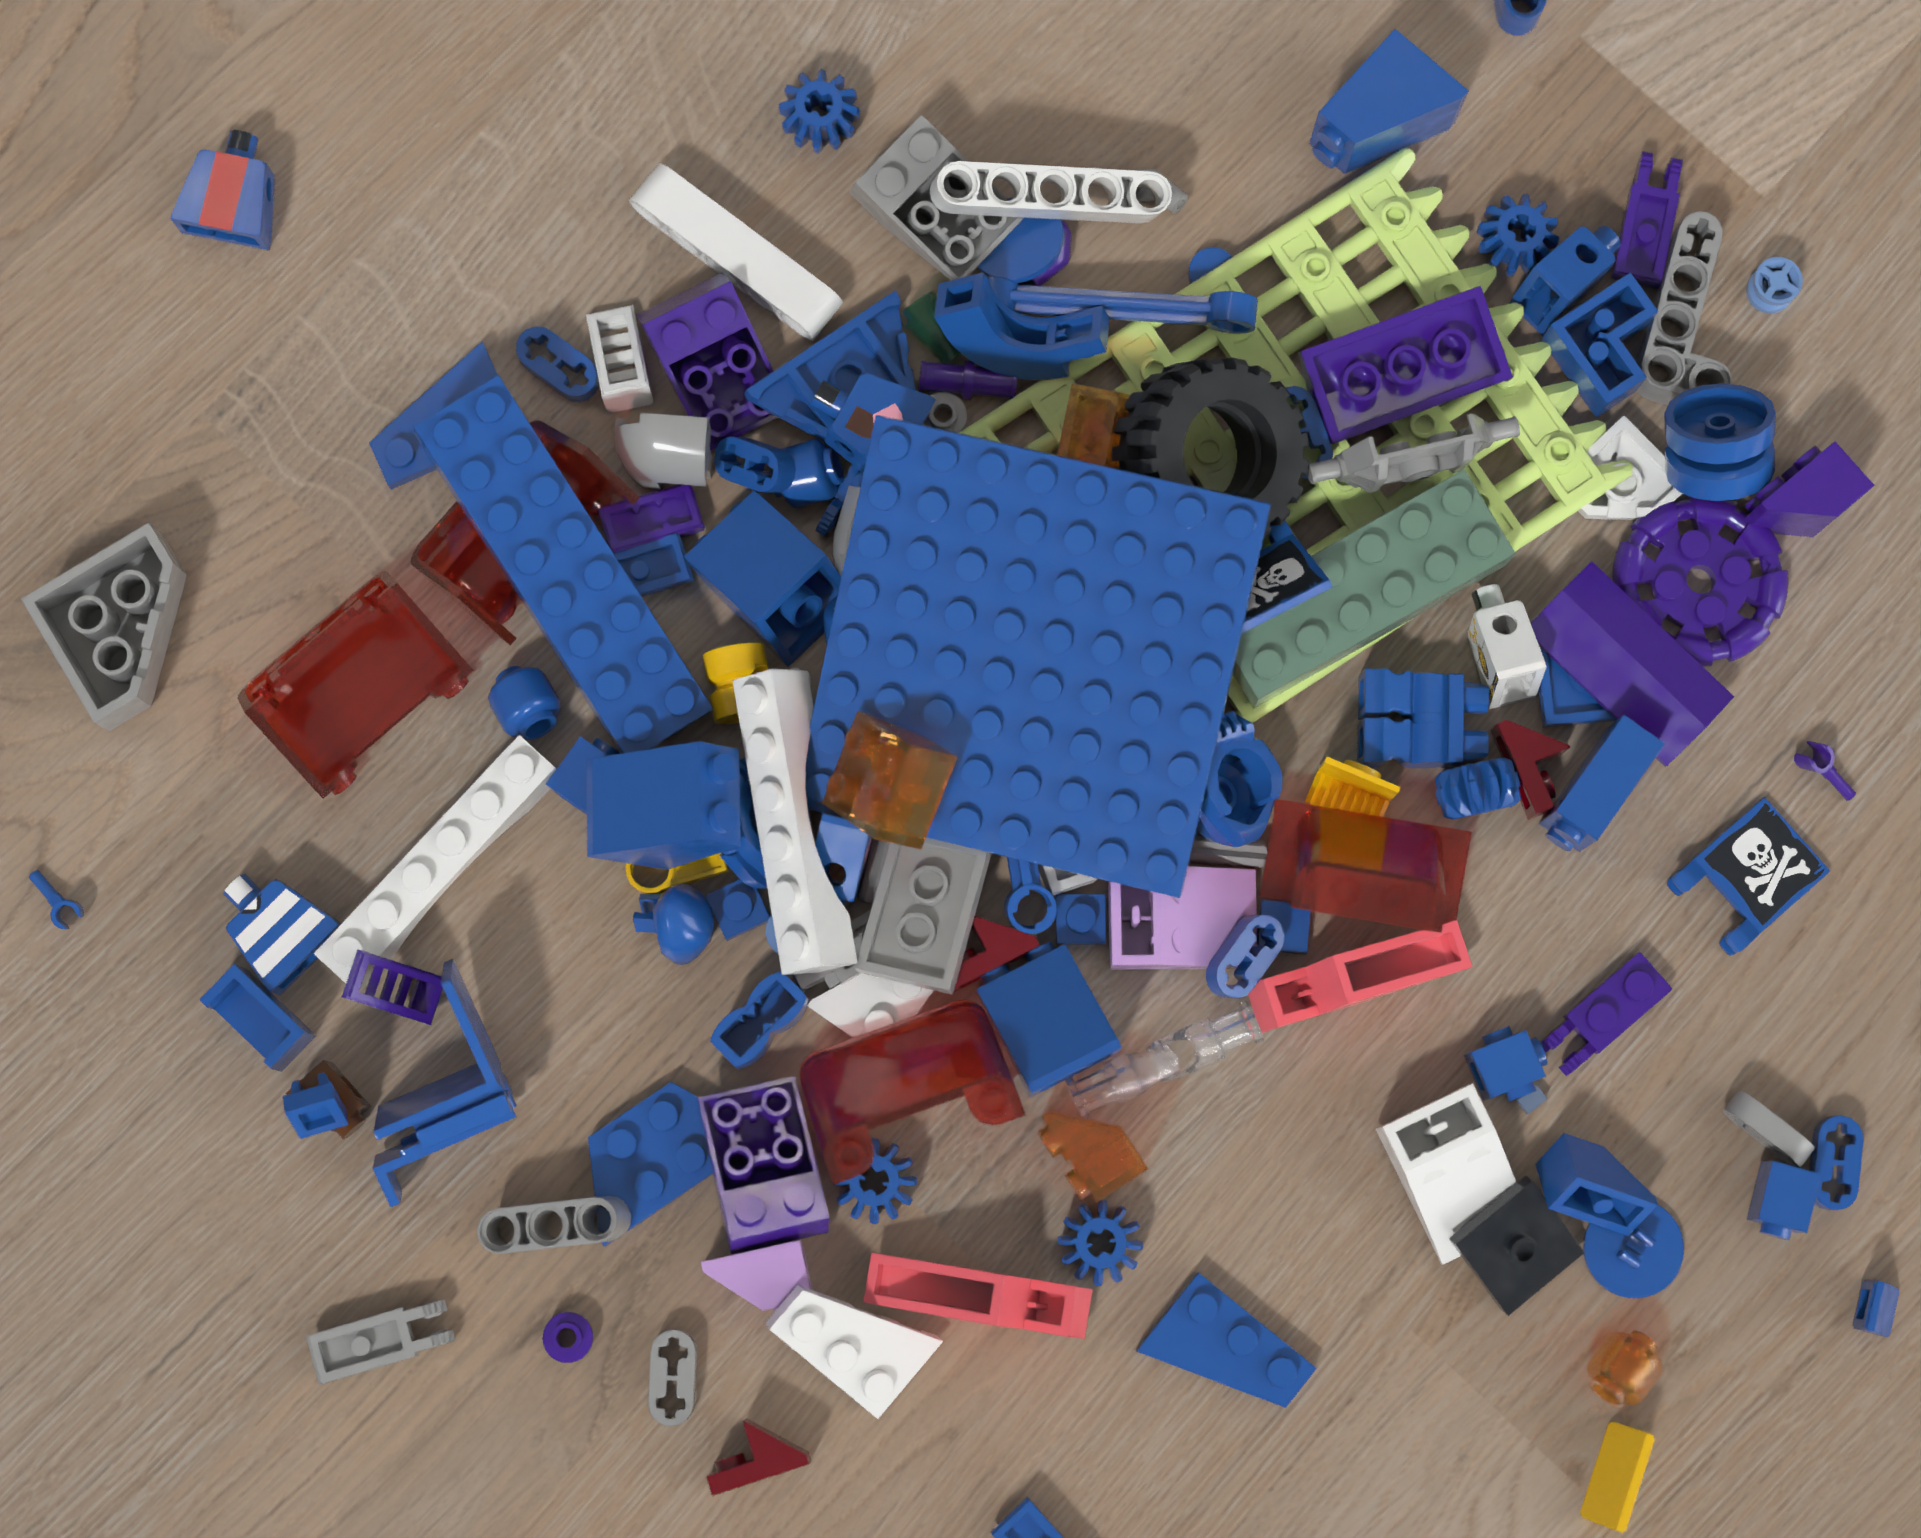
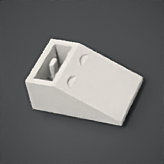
(1448, 1163)

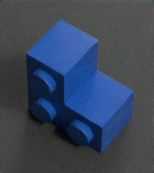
(1591, 344)

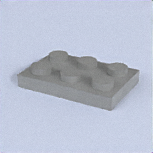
(923, 914)

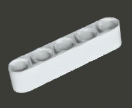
(1071, 181)
(736, 251)

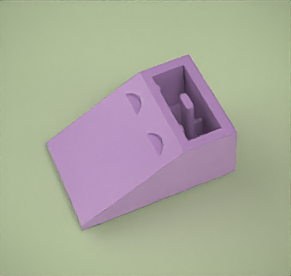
(1181, 932)

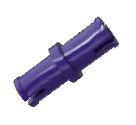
(965, 380)

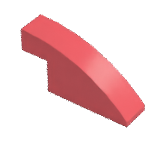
(1358, 976)
(978, 1296)

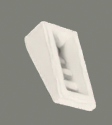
(628, 387)

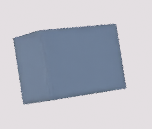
(1532, 1100)

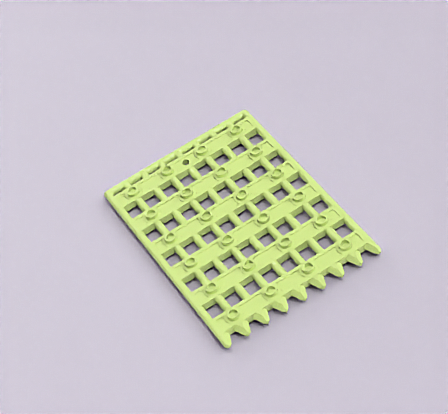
(1338, 308)

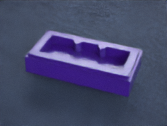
(651, 518)

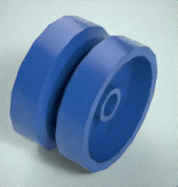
(1720, 442)

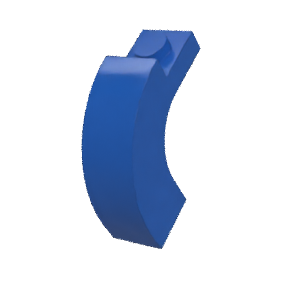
(1013, 342)

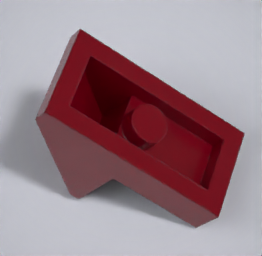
(1526, 750)
(1000, 946)
(771, 1457)

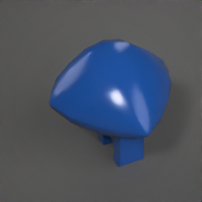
(679, 919)

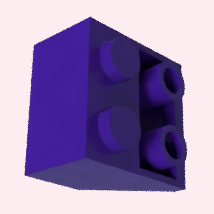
(1813, 496)

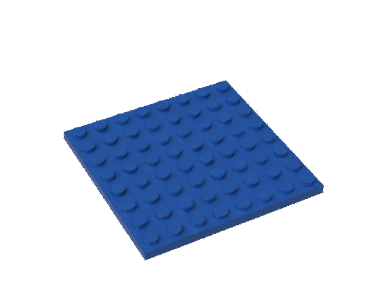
(1048, 634)

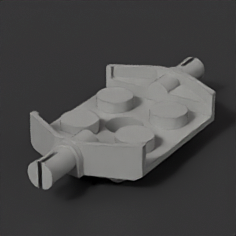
(1449, 451)

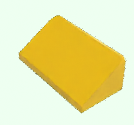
(1617, 1476)

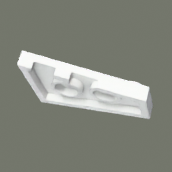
(853, 1348)

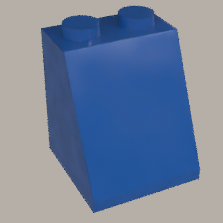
(1386, 107)
(768, 576)
(663, 805)
(1047, 1018)

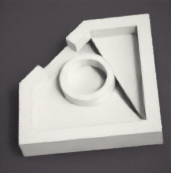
(1646, 485)

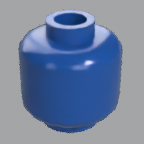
(816, 474)
(524, 702)

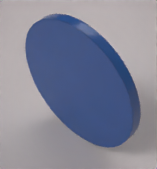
(1025, 250)
(1638, 1262)

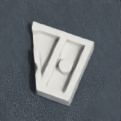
(869, 1003)

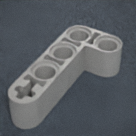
(1683, 309)

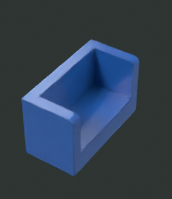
(258, 1017)

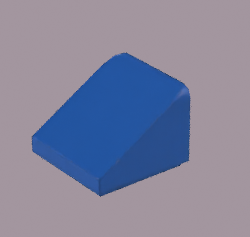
(1876, 1308)

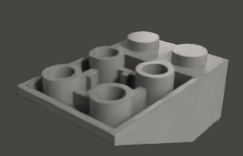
(899, 198)

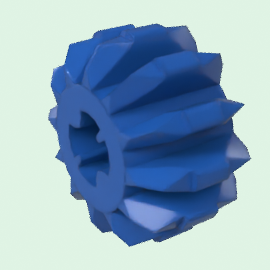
(807, 123)
(1501, 239)
(1477, 788)
(870, 1197)
(1097, 1226)

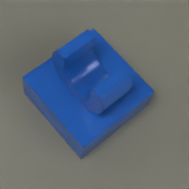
(315, 1108)

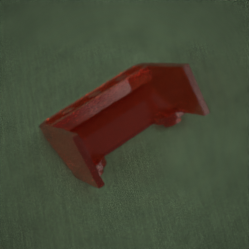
(463, 566)

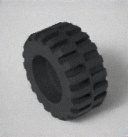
(1253, 408)

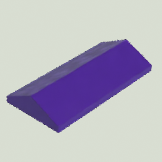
(1405, 365)
(1629, 661)

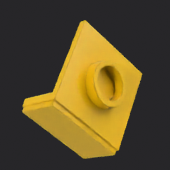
(1350, 788)

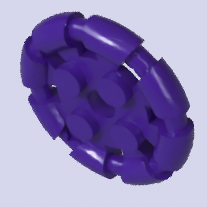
(1721, 560)

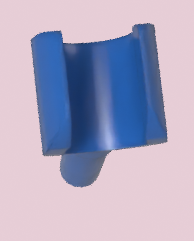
(55, 899)

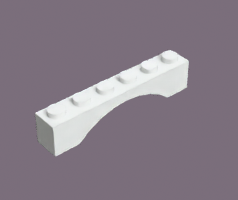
(474, 822)
(807, 915)

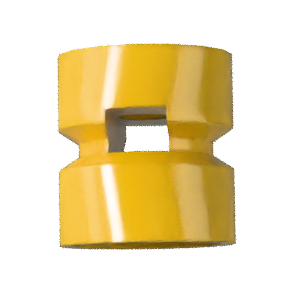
(728, 664)

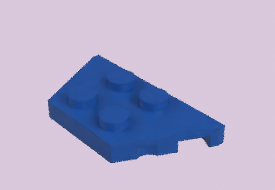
(865, 344)
(650, 1155)

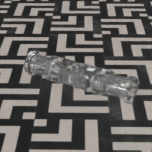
(1137, 1072)

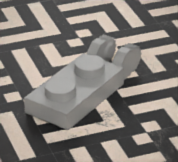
(373, 1342)

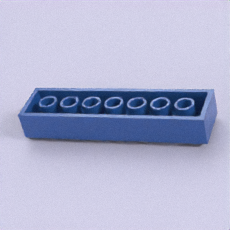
(562, 568)

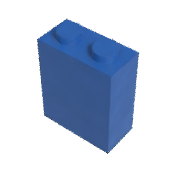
(1601, 785)

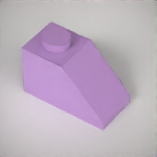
(762, 1275)

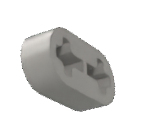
(1768, 1129)
(660, 1377)

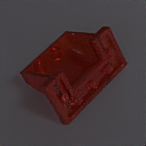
(1365, 865)

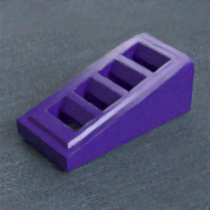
(424, 996)

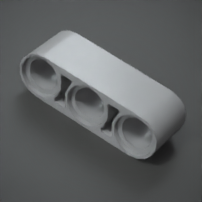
(532, 1231)

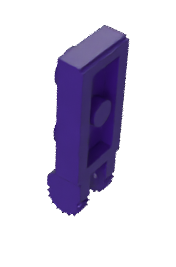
(1648, 224)
(1609, 1010)

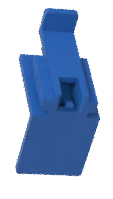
(450, 1106)

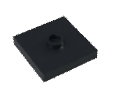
(1516, 1245)

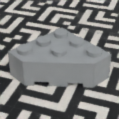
(113, 623)

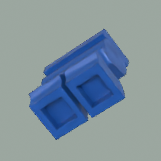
(1432, 721)

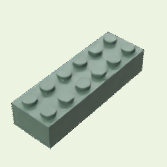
(1378, 583)

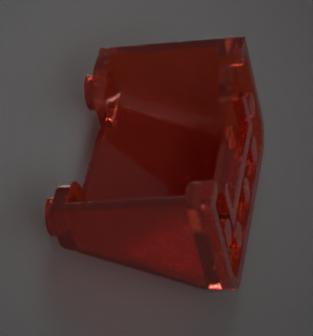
(352, 682)
(902, 1073)

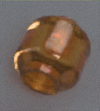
(1624, 1368)

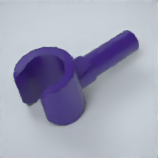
(1823, 763)

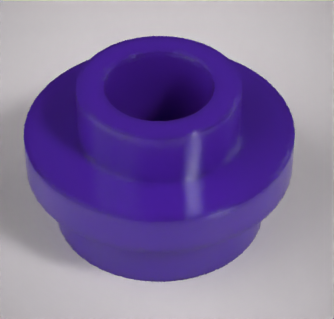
(583, 1342)

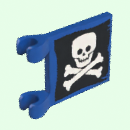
(1283, 578)
(1757, 868)

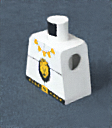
(1504, 648)

